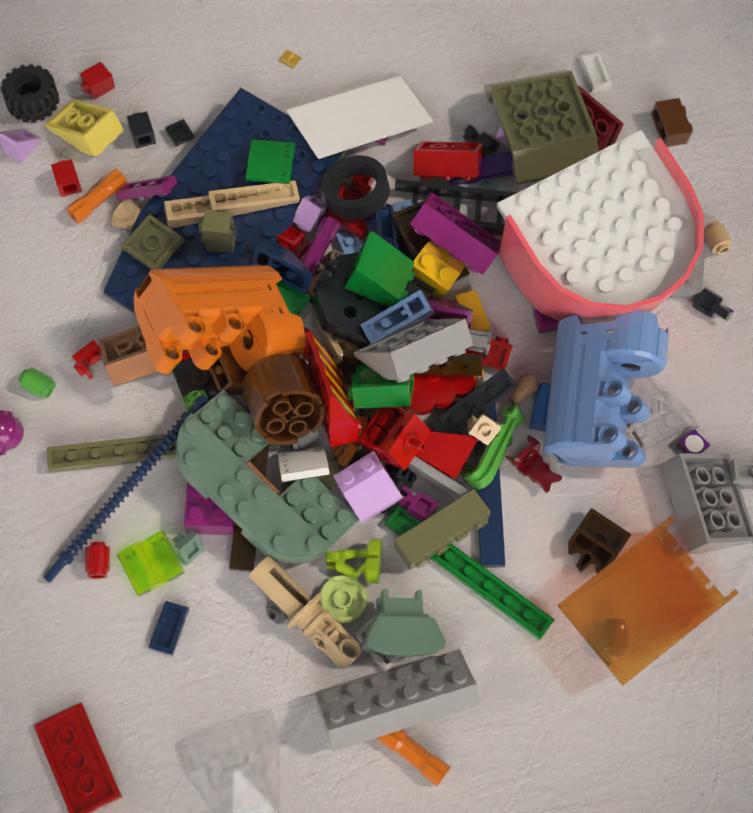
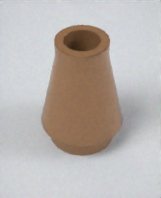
(526, 387)

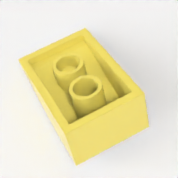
(85, 126)

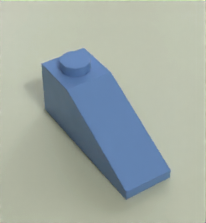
(398, 317)

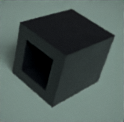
(141, 129)

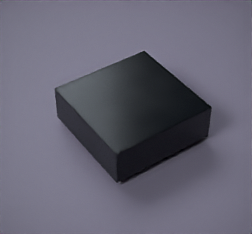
(179, 132)

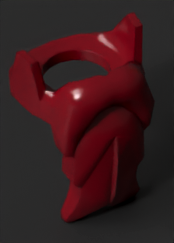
(531, 464)

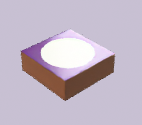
(693, 443)

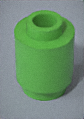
(37, 383)

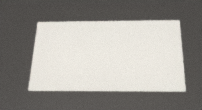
(359, 116)

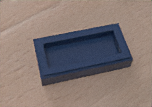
(169, 628)

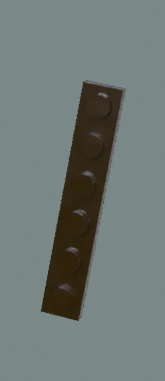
(456, 365)

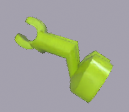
(370, 567)

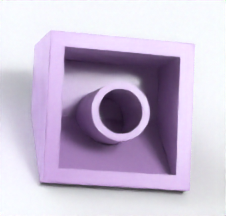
(368, 487)

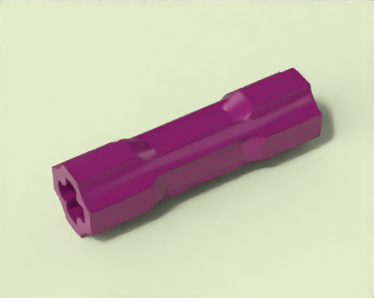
(324, 236)

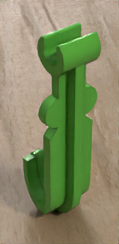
(494, 452)

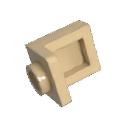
(483, 428)

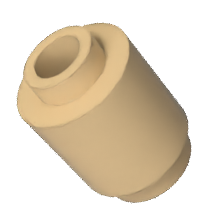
(717, 237)

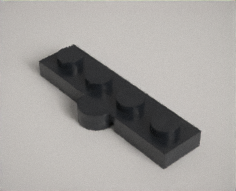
(475, 403)

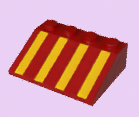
(339, 418)

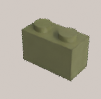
(218, 231)

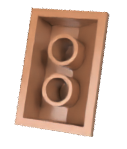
(126, 356)

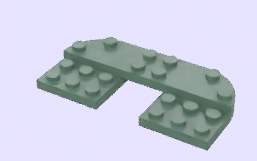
(287, 527)

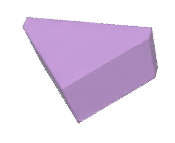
(19, 143)

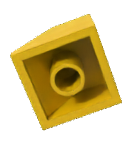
(437, 268)

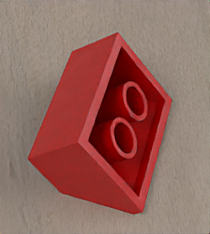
(448, 159)

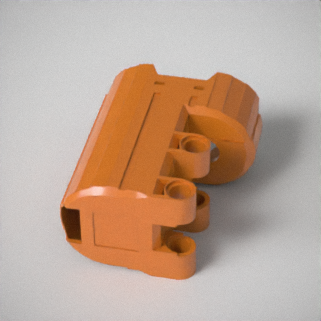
(213, 309)

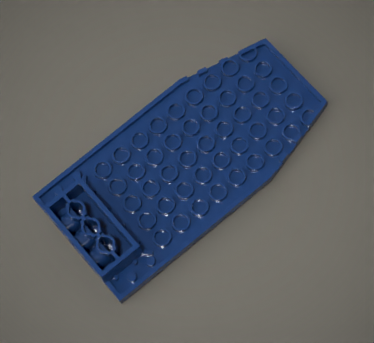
(221, 163)

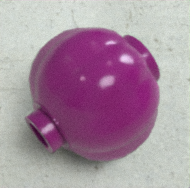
(10, 431)

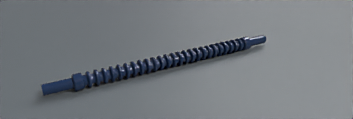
(66, 557)

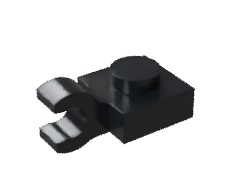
(490, 143)
(710, 303)

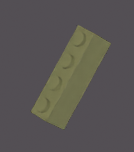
(442, 529)

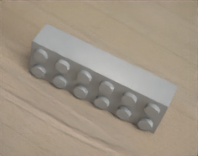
(397, 699)

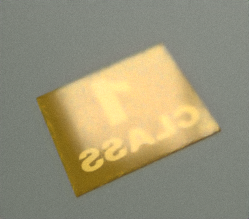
(289, 59)

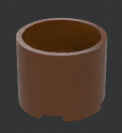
(283, 399)

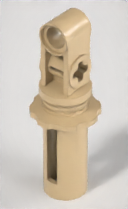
(305, 612)

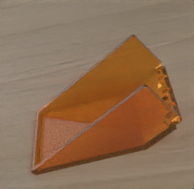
(642, 604)

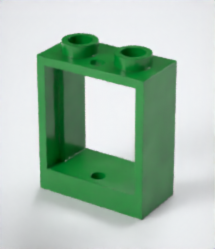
(373, 391)

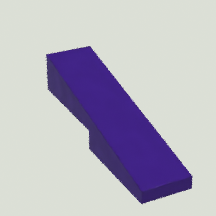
(491, 166)

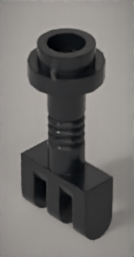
(403, 478)

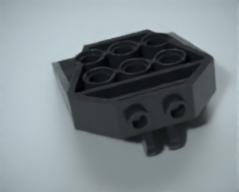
(334, 300)

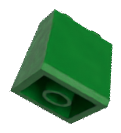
(380, 272)

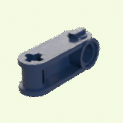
(383, 225)

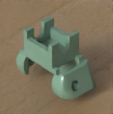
(402, 628)

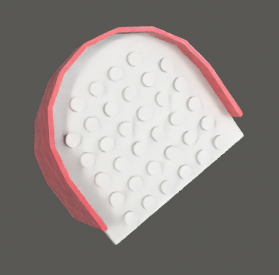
(604, 233)

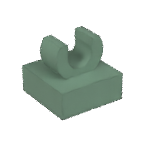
(187, 547)

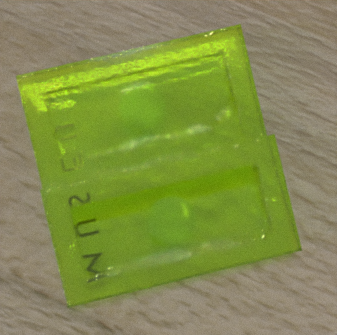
(150, 563)

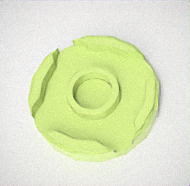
(343, 598)

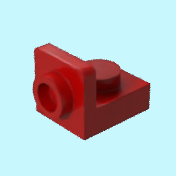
(361, 184)
(291, 238)
(498, 353)
(88, 355)

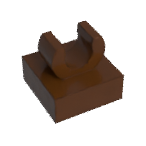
(346, 456)

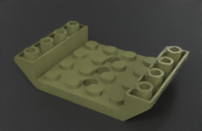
(543, 142)

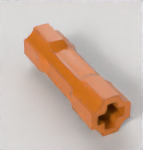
(84, 206)
(428, 764)

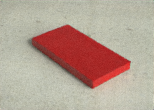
(77, 760)

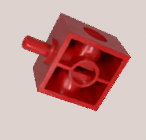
(395, 436)

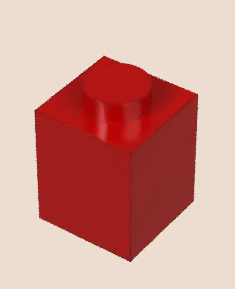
(96, 80)
(66, 177)

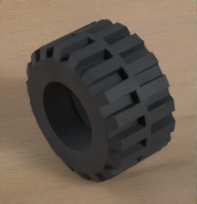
(25, 80)

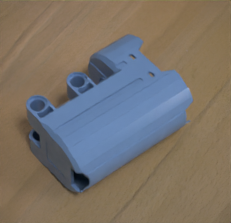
(592, 388)

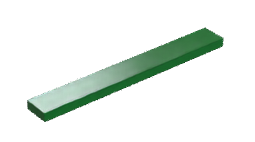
(480, 580)

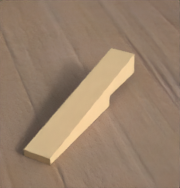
(233, 200)

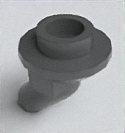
(275, 613)

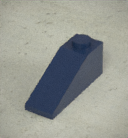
(283, 261)

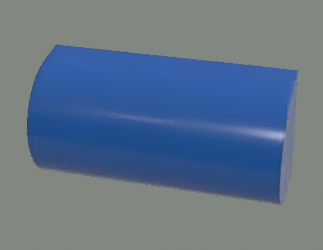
(540, 407)

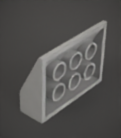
(416, 348)
(707, 502)

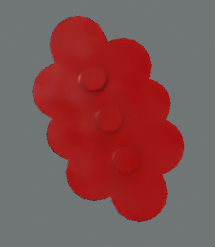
(439, 390)

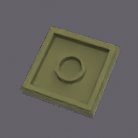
(152, 243)

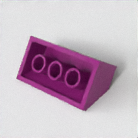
(456, 234)

